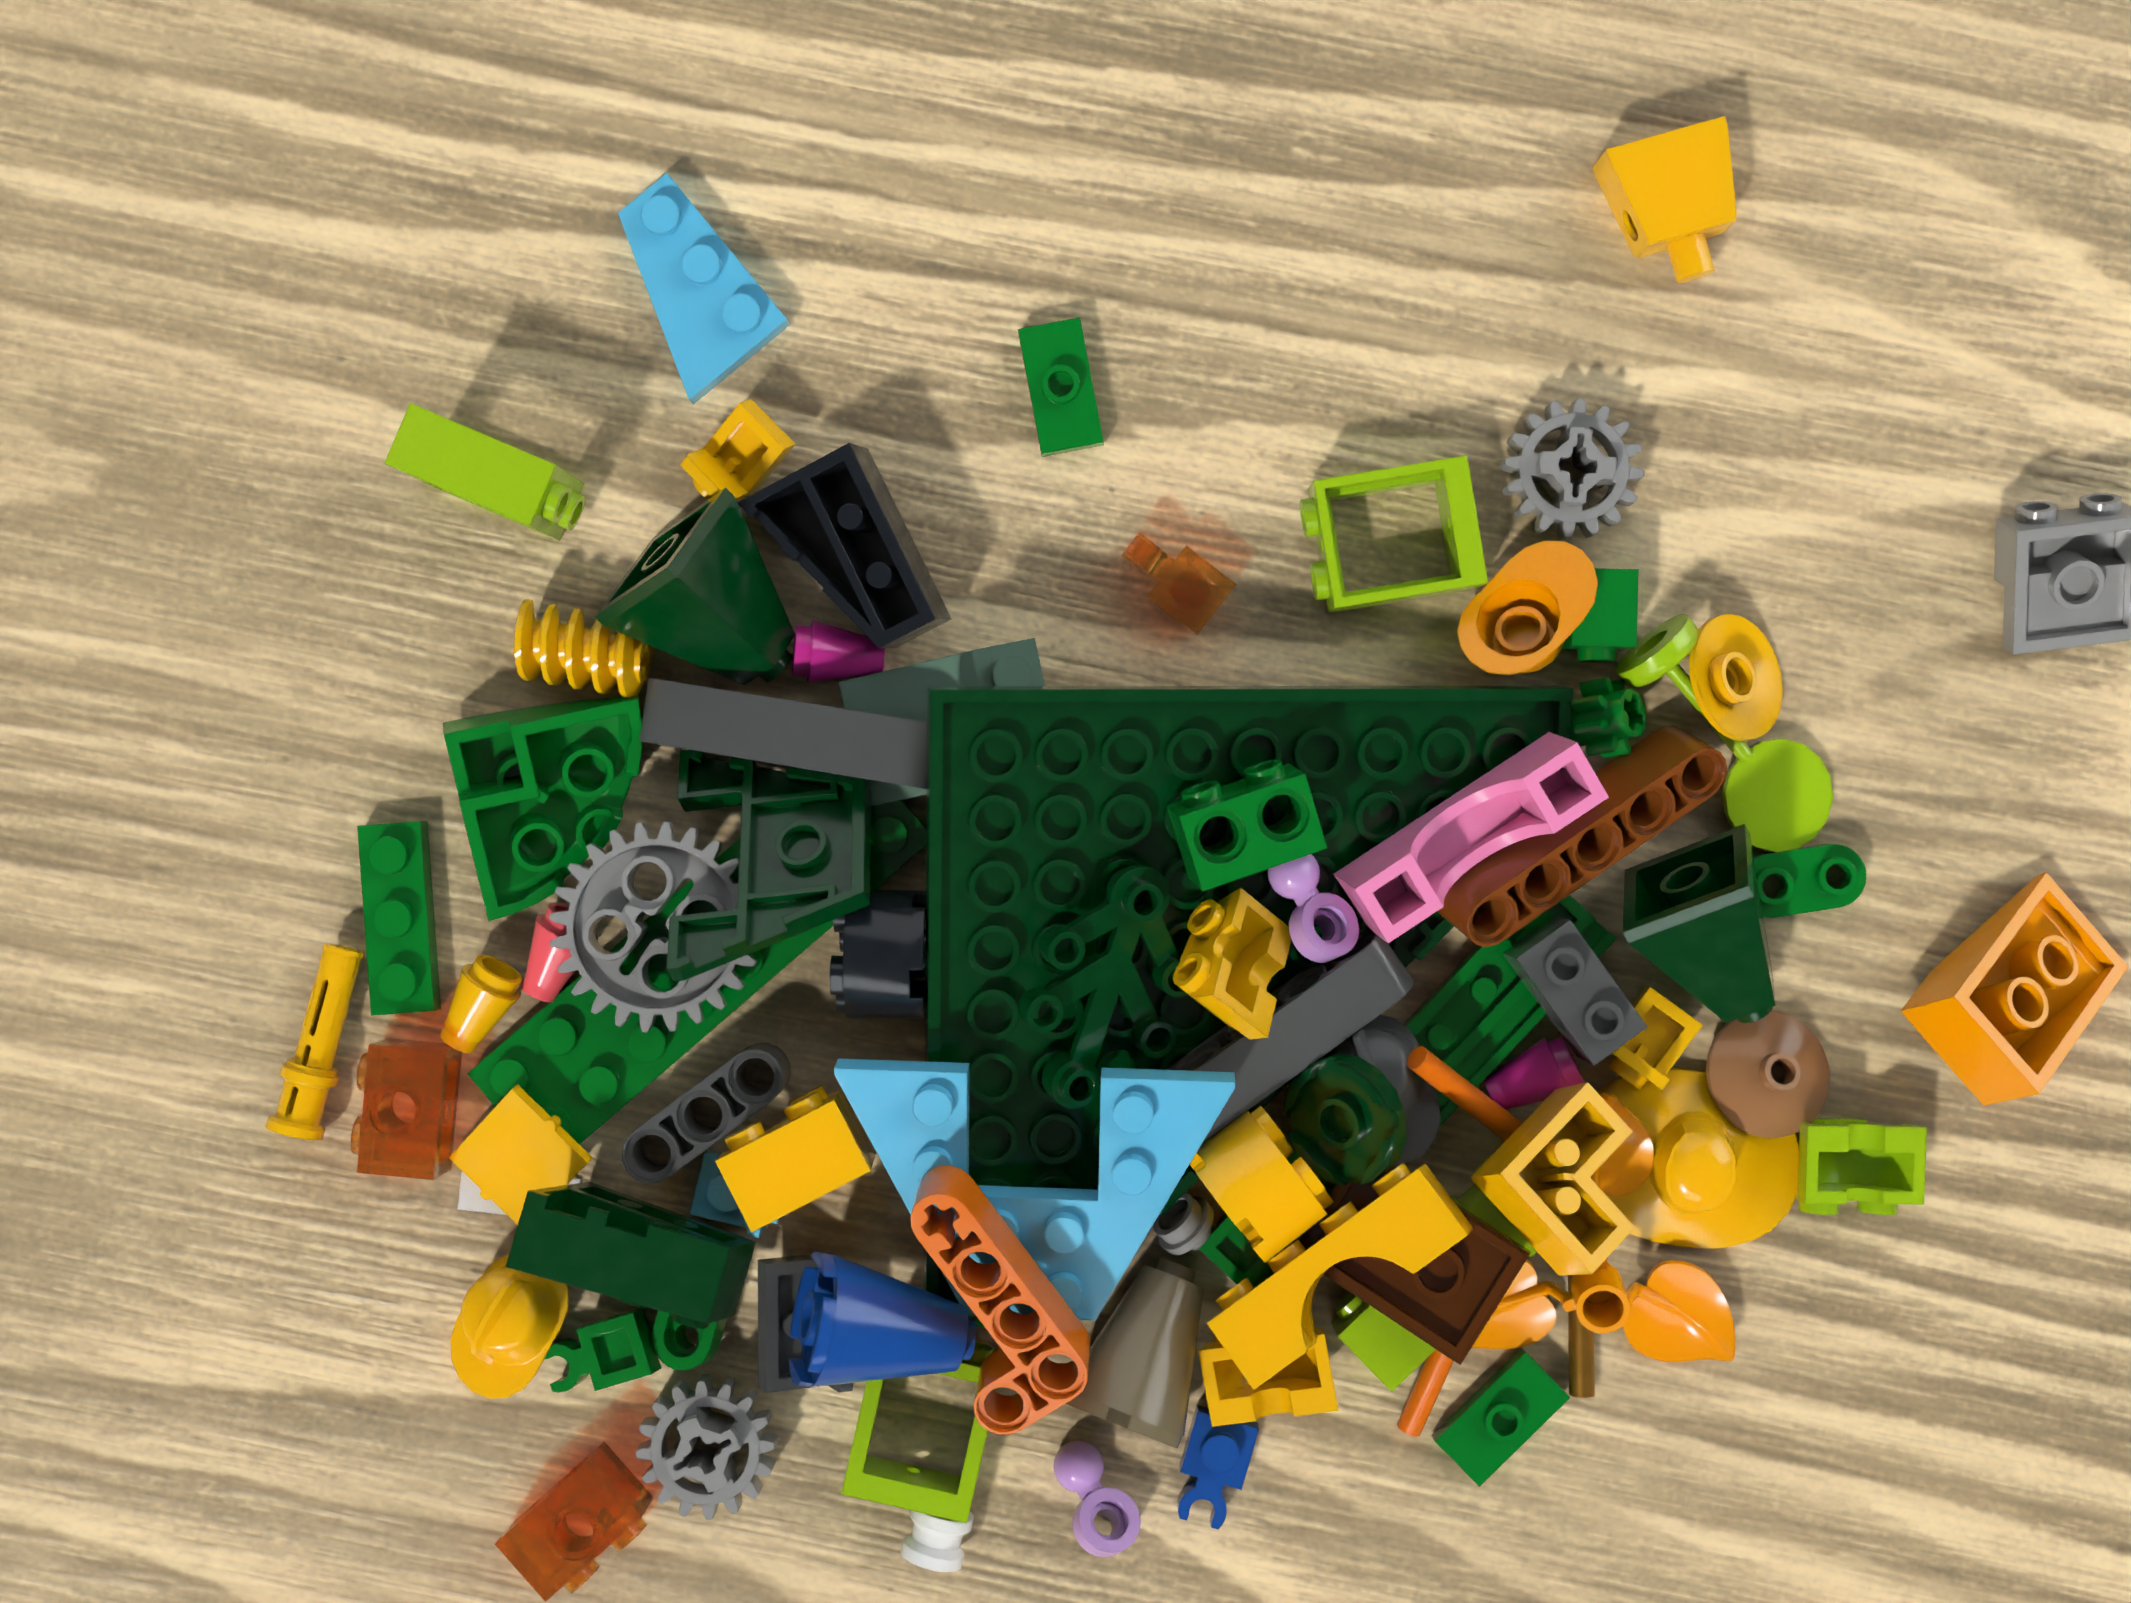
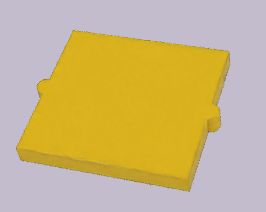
(518, 1152)

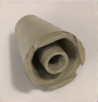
(1147, 1355)

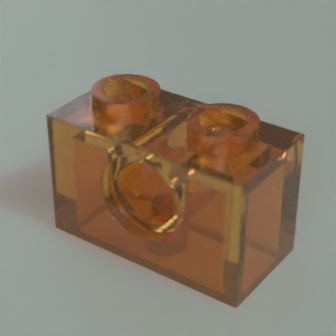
(431, 1078)
(544, 1545)

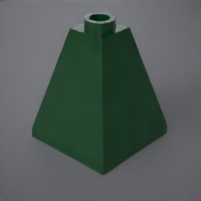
(705, 596)
(1704, 923)

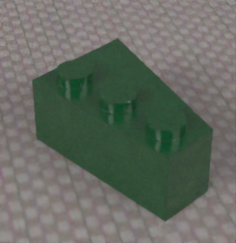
(631, 1252)

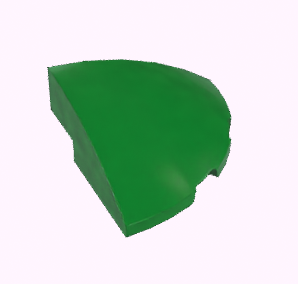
(541, 791)

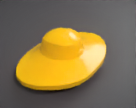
(1707, 1176)

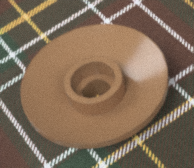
(1743, 1082)

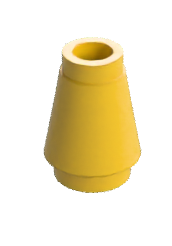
(480, 1001)

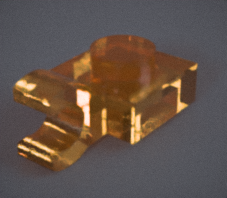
(1185, 586)

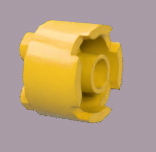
(1257, 1185)

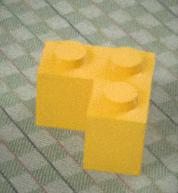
(797, 1160)
(1546, 1184)

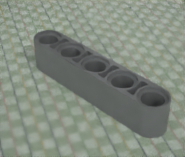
(786, 732)
(1309, 1019)

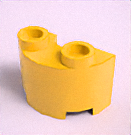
(1232, 959)
(1298, 1389)

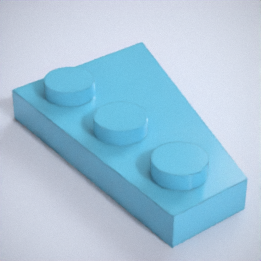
(698, 287)

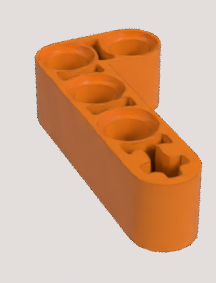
(989, 1290)

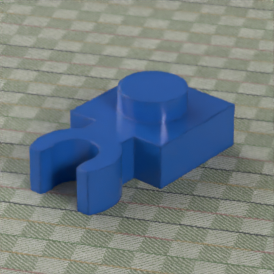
(1215, 1459)

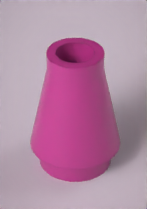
(833, 653)
(1534, 1074)

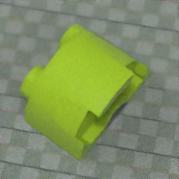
(1861, 1164)

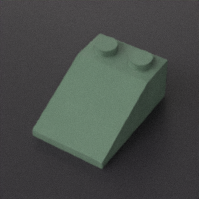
(904, 690)

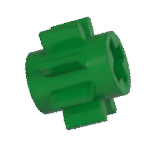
(1607, 717)

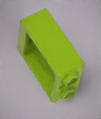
(486, 472)
(1458, 525)
(911, 1485)

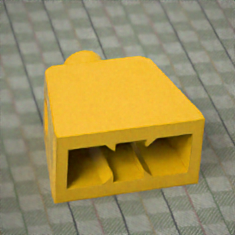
(1672, 194)

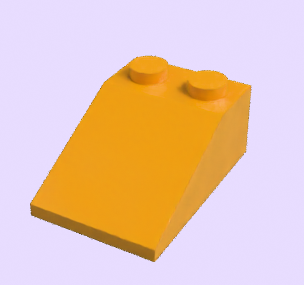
(2016, 994)

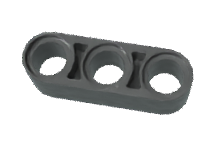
(682, 1130)

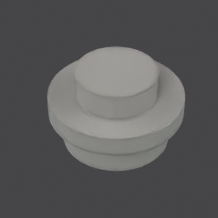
(1185, 1225)

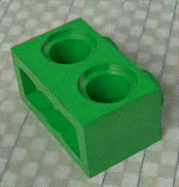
(1248, 842)

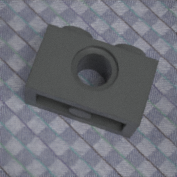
(1574, 990)

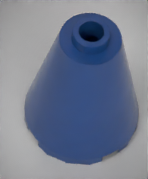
(872, 1327)

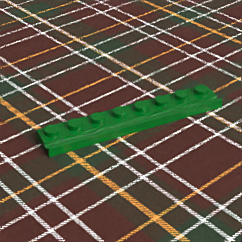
(1466, 1024)

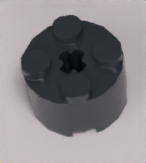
(882, 958)

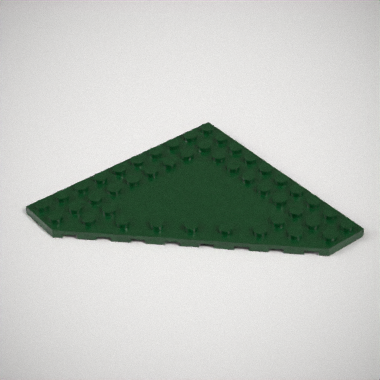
(1067, 784)

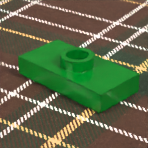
(1061, 387)
(1500, 1416)

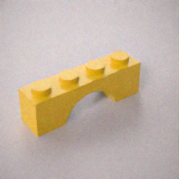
(1273, 1322)

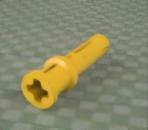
(312, 1070)

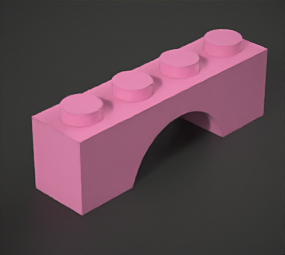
(1518, 799)

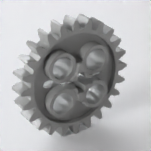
(610, 891)

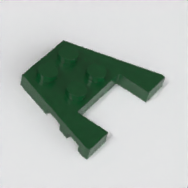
(798, 861)

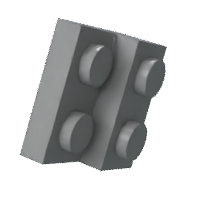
(2065, 574)

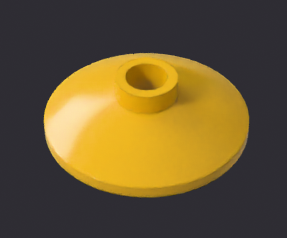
(1736, 677)

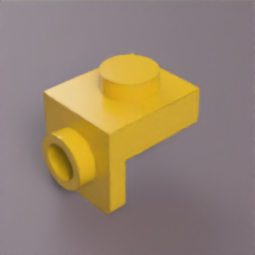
(738, 453)
(1658, 1046)

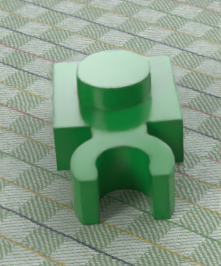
(609, 1350)

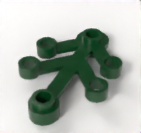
(1107, 978)

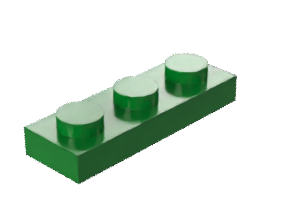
(399, 918)

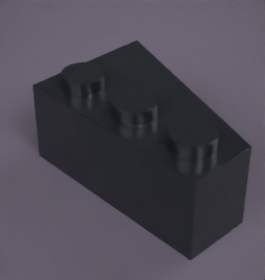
(854, 543)

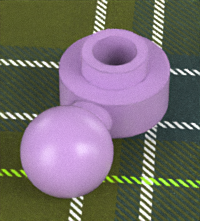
(1328, 911)
(1079, 1469)

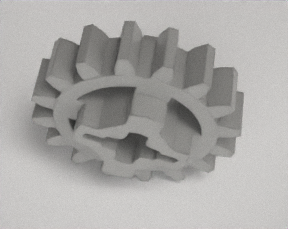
(1598, 469)
(716, 1471)

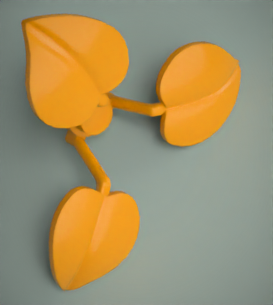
(1669, 1319)

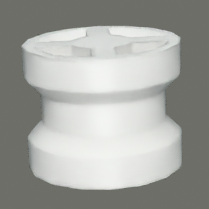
(935, 1542)

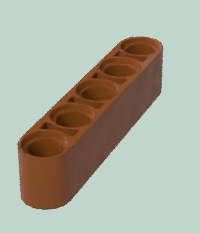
(1646, 792)

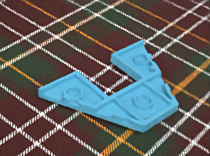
(1076, 1236)

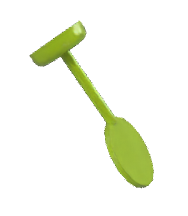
(1771, 786)

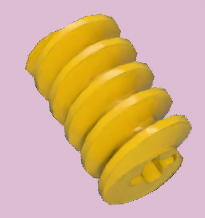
(578, 652)

